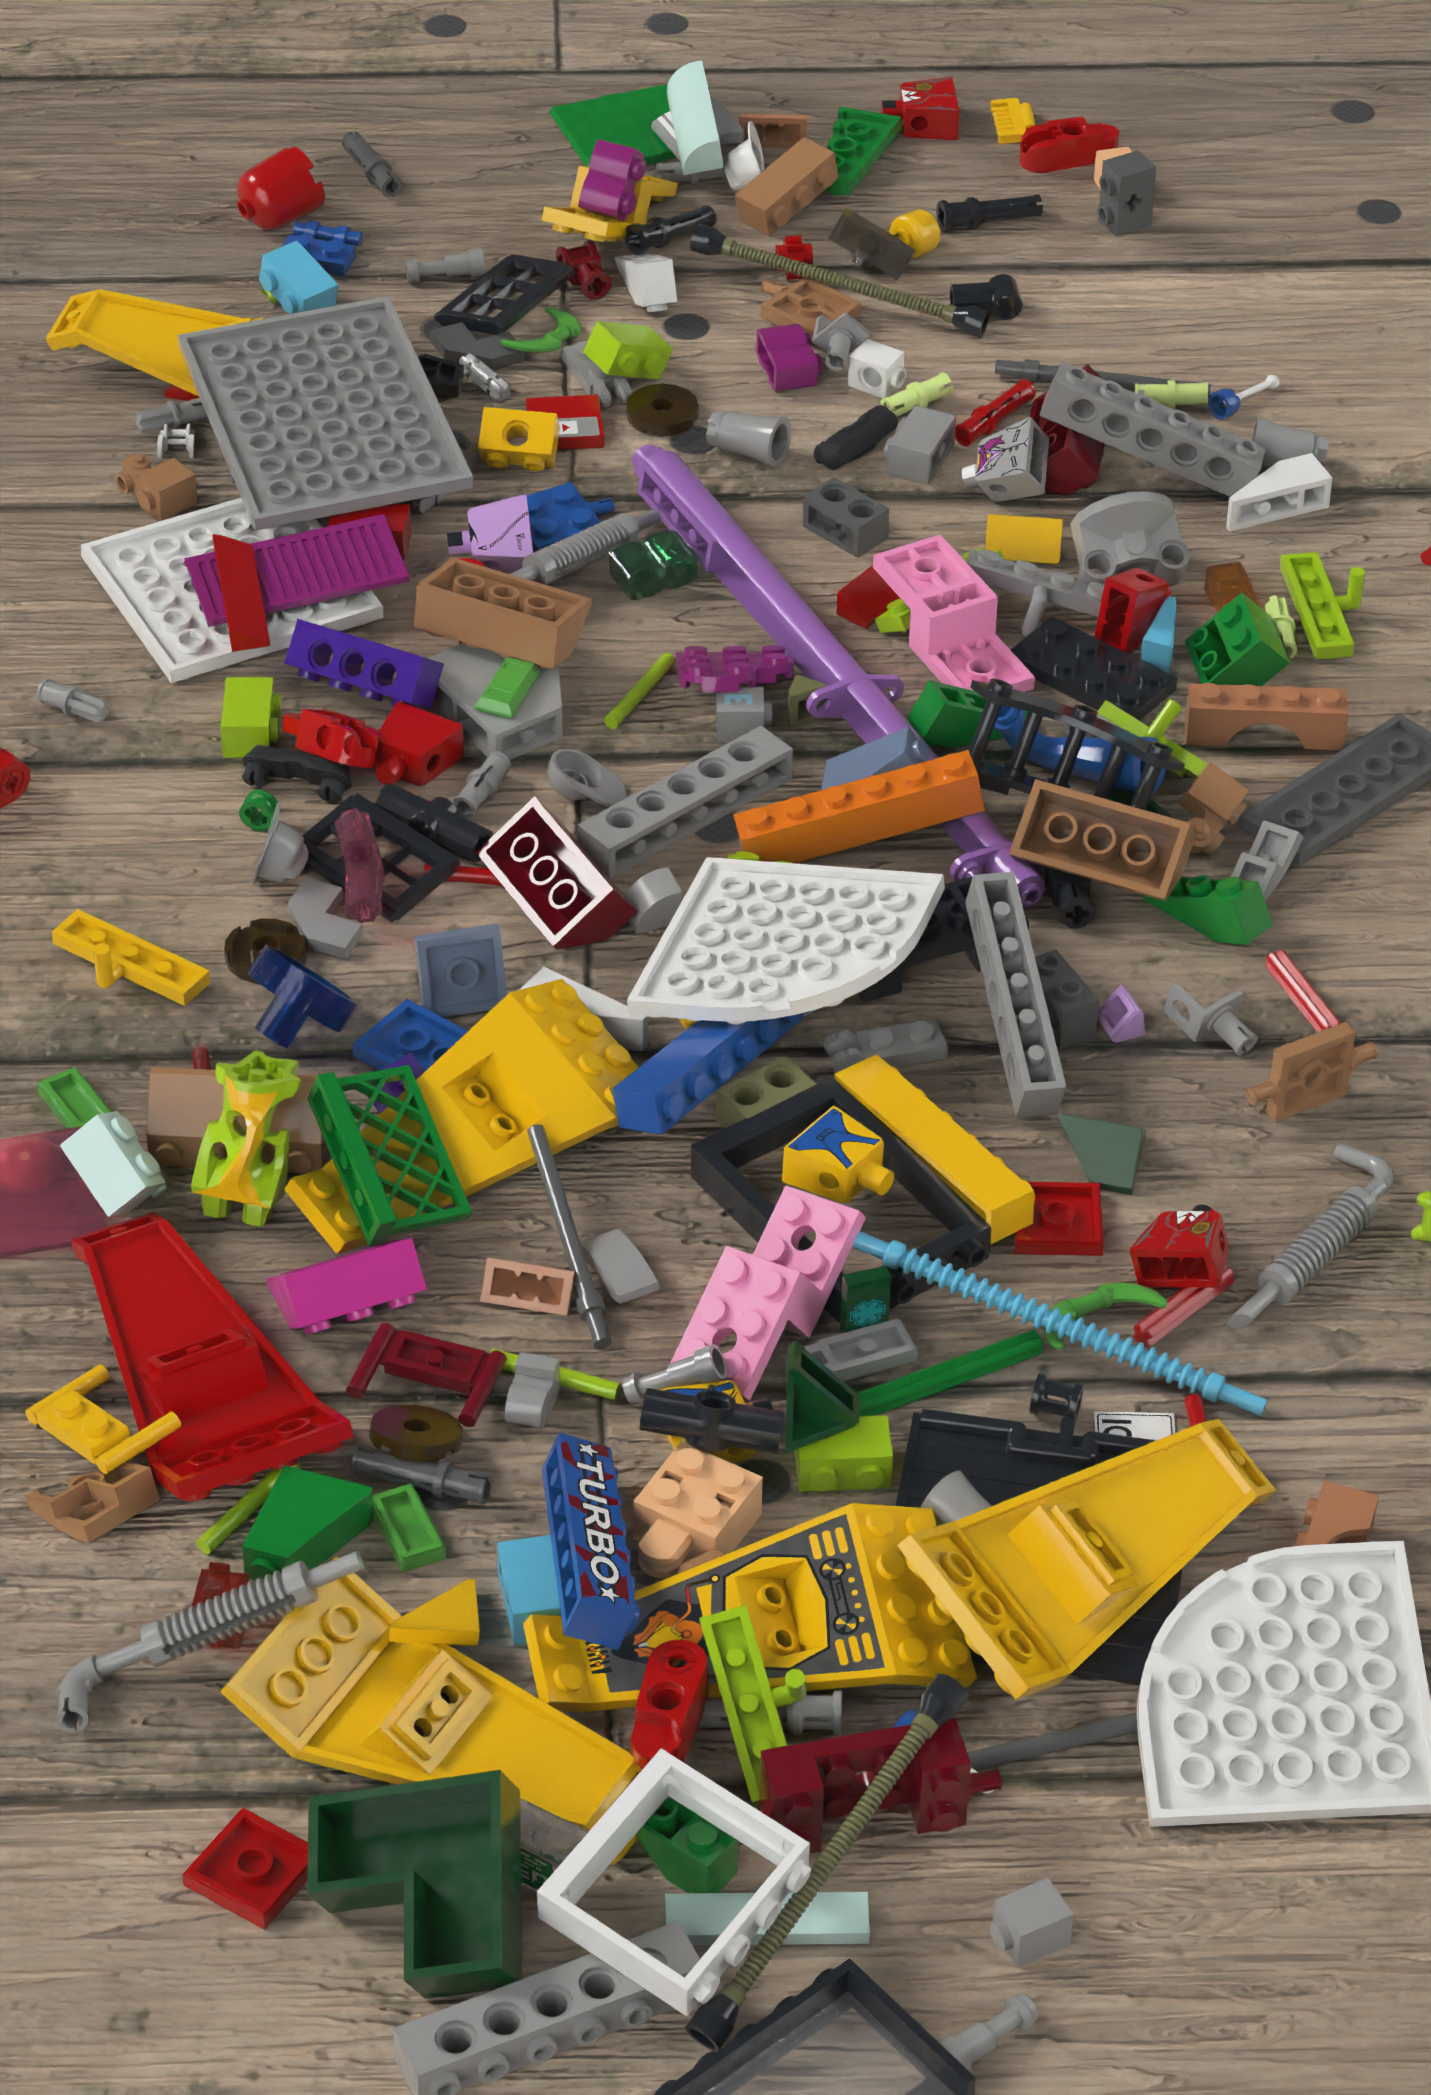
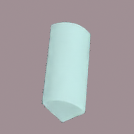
(694, 120)

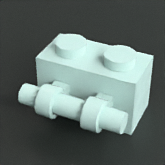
(114, 1163)

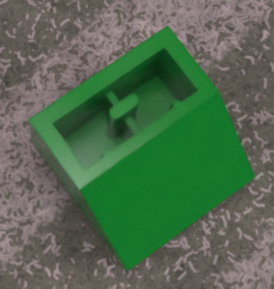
(1237, 646)

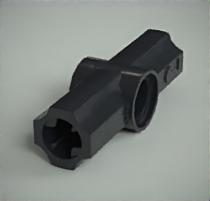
(435, 820)
(712, 1420)

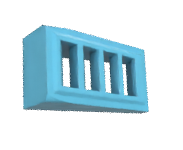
(1159, 639)

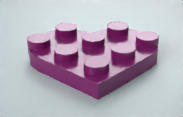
(733, 666)

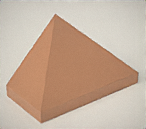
(775, 129)
(527, 1286)

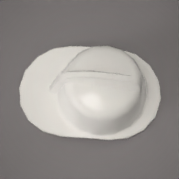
(745, 161)

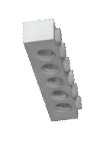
(1160, 446)
(686, 801)
(1015, 995)
(522, 2010)

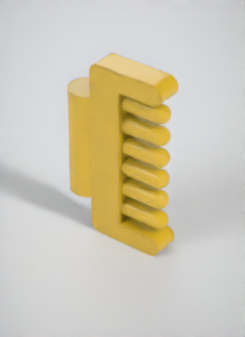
(1011, 119)

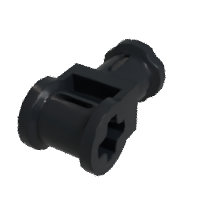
(1070, 893)

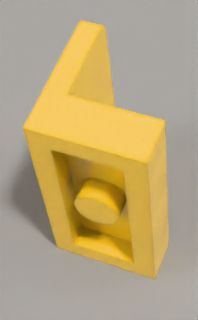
(1025, 538)

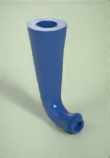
(1091, 757)

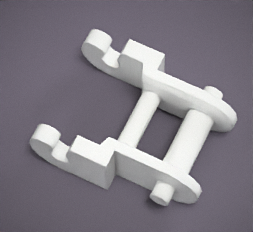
(163, 440)

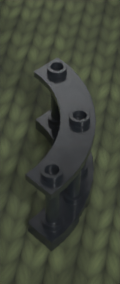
(1082, 720)

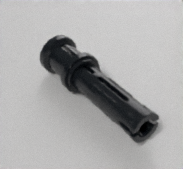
(973, 212)
(660, 231)

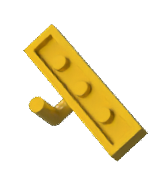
(128, 956)

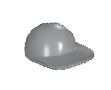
(582, 777)

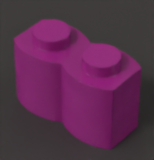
(612, 180)
(787, 357)

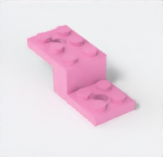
(950, 615)
(774, 1286)

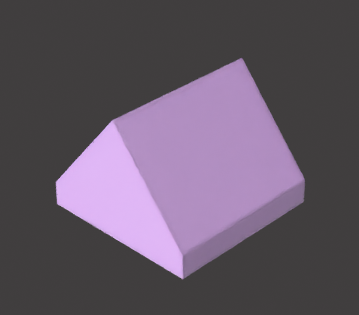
(1121, 1016)

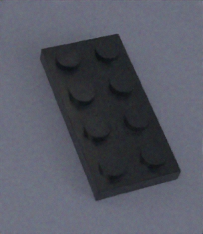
(1093, 669)

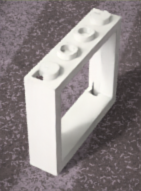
(594, 1853)

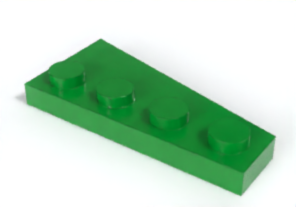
(858, 143)

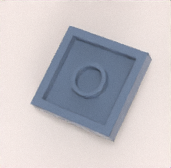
(461, 970)

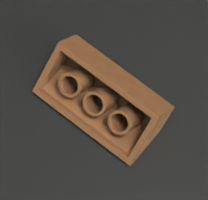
(500, 613)
(1103, 840)
(188, 1099)

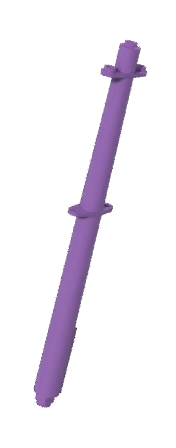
(849, 691)

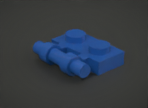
(335, 253)

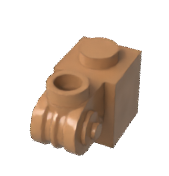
(160, 489)
(1214, 801)

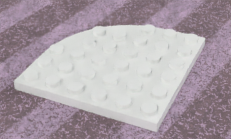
(781, 939)
(1289, 1692)

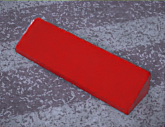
(241, 593)

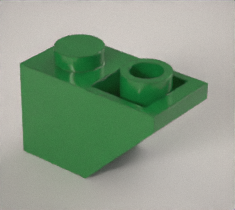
(689, 1848)

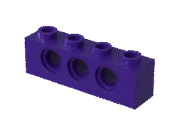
(311, 652)

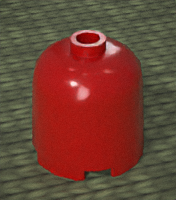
(279, 190)

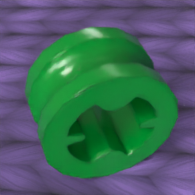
(254, 818)

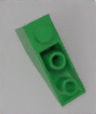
(1218, 908)

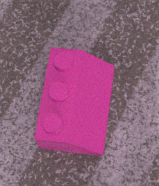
(348, 1285)

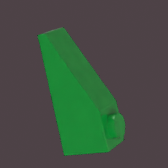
(948, 715)

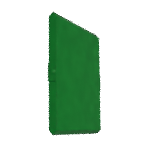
(616, 119)

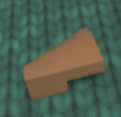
(97, 1501)

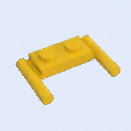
(91, 1429)

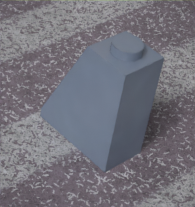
(875, 758)

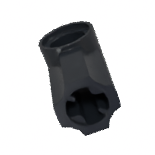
(989, 296)

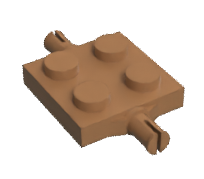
(805, 302)
(1311, 1072)

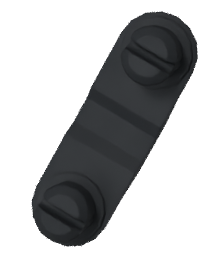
(856, 438)
(285, 764)

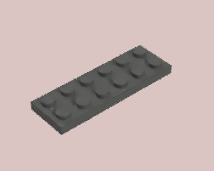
(1348, 787)

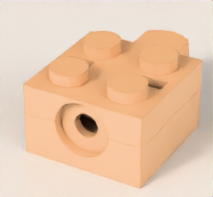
(693, 1508)

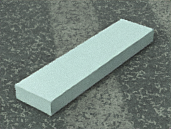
(827, 1920)

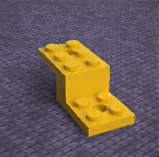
(601, 228)

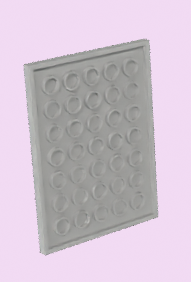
(324, 413)

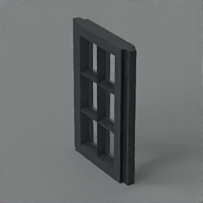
(512, 311)
(412, 842)

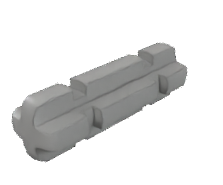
(485, 377)

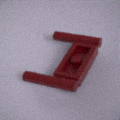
(431, 1363)

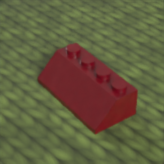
(1072, 456)
(565, 887)

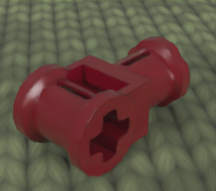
(587, 269)

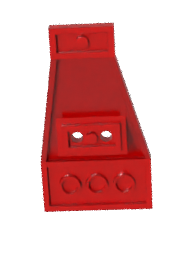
(202, 1357)

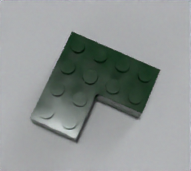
(444, 1853)

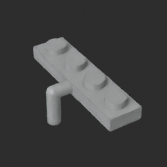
(1041, 585)

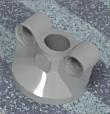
(1129, 534)

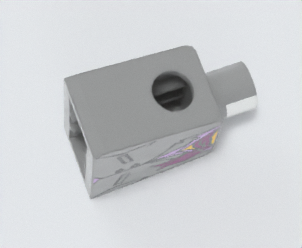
(1011, 463)

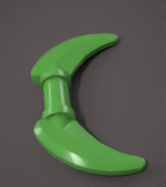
(567, 328)
(1103, 1298)

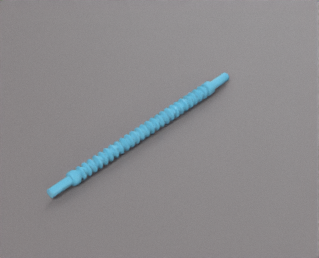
(1212, 1386)

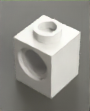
(876, 369)

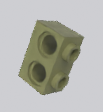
(759, 1091)

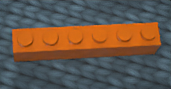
(862, 810)

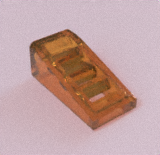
(1225, 583)

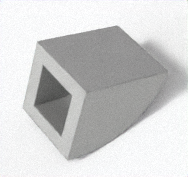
(656, 900)

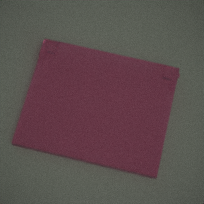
(42, 1195)

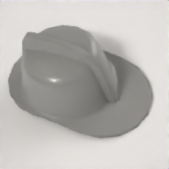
(283, 852)

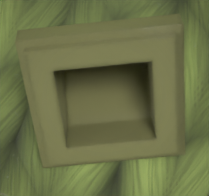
(797, 698)

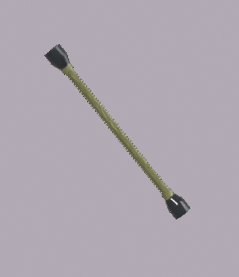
(968, 319)
(717, 2018)

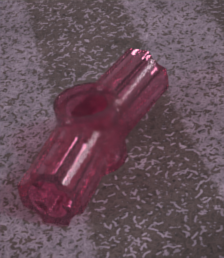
(363, 866)

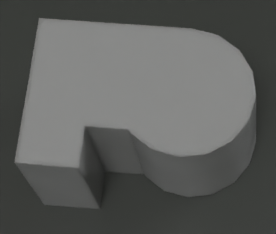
(533, 1390)

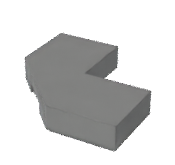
(312, 911)

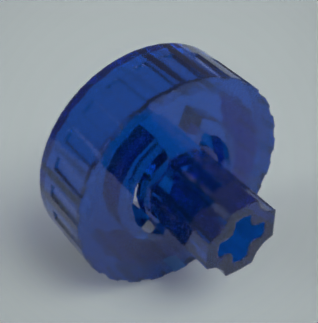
(297, 995)

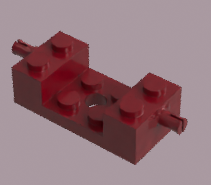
(819, 1780)

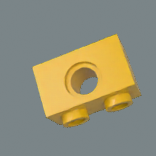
(503, 425)

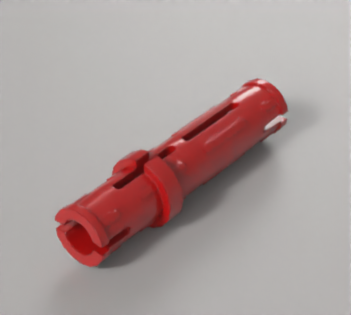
(972, 428)

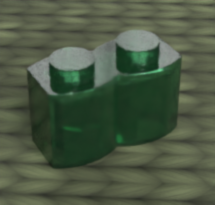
(653, 565)

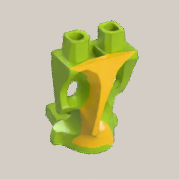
(244, 1176)

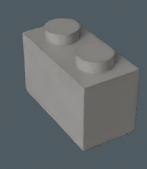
(920, 444)

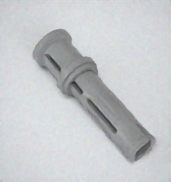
(811, 1713)

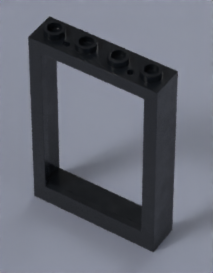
(719, 1155)

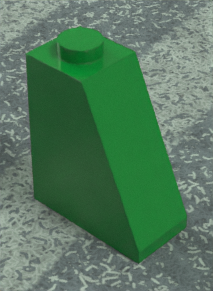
(305, 1521)

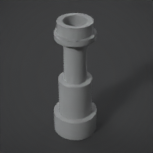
(452, 265)
(704, 1366)
(982, 2038)

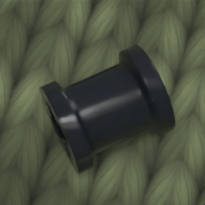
(1041, 1402)

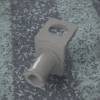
(838, 339)
(1216, 1018)

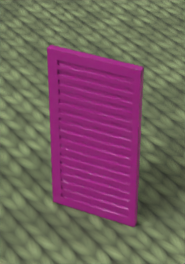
(309, 567)

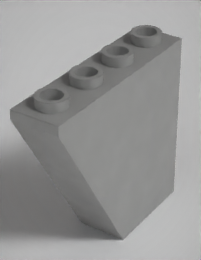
(463, 682)

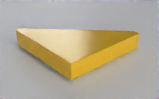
(443, 1620)

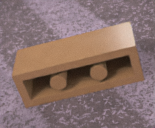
(786, 186)

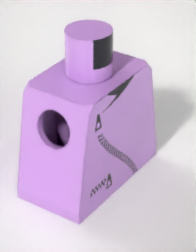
(496, 534)

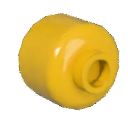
(917, 230)

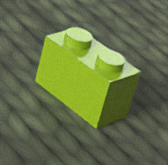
(628, 350)
(249, 715)
(848, 1459)

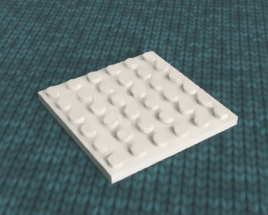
(156, 596)

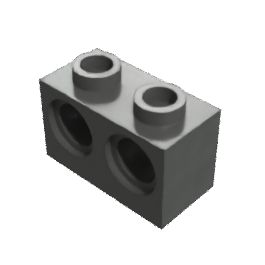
(845, 517)
(1068, 1001)

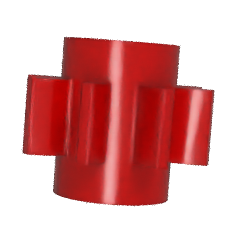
(794, 249)

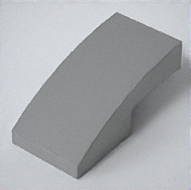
(1268, 856)
(620, 1266)

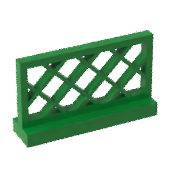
(357, 1169)

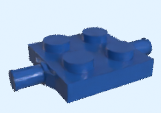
(562, 513)

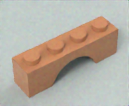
(1221, 711)
(1339, 1516)

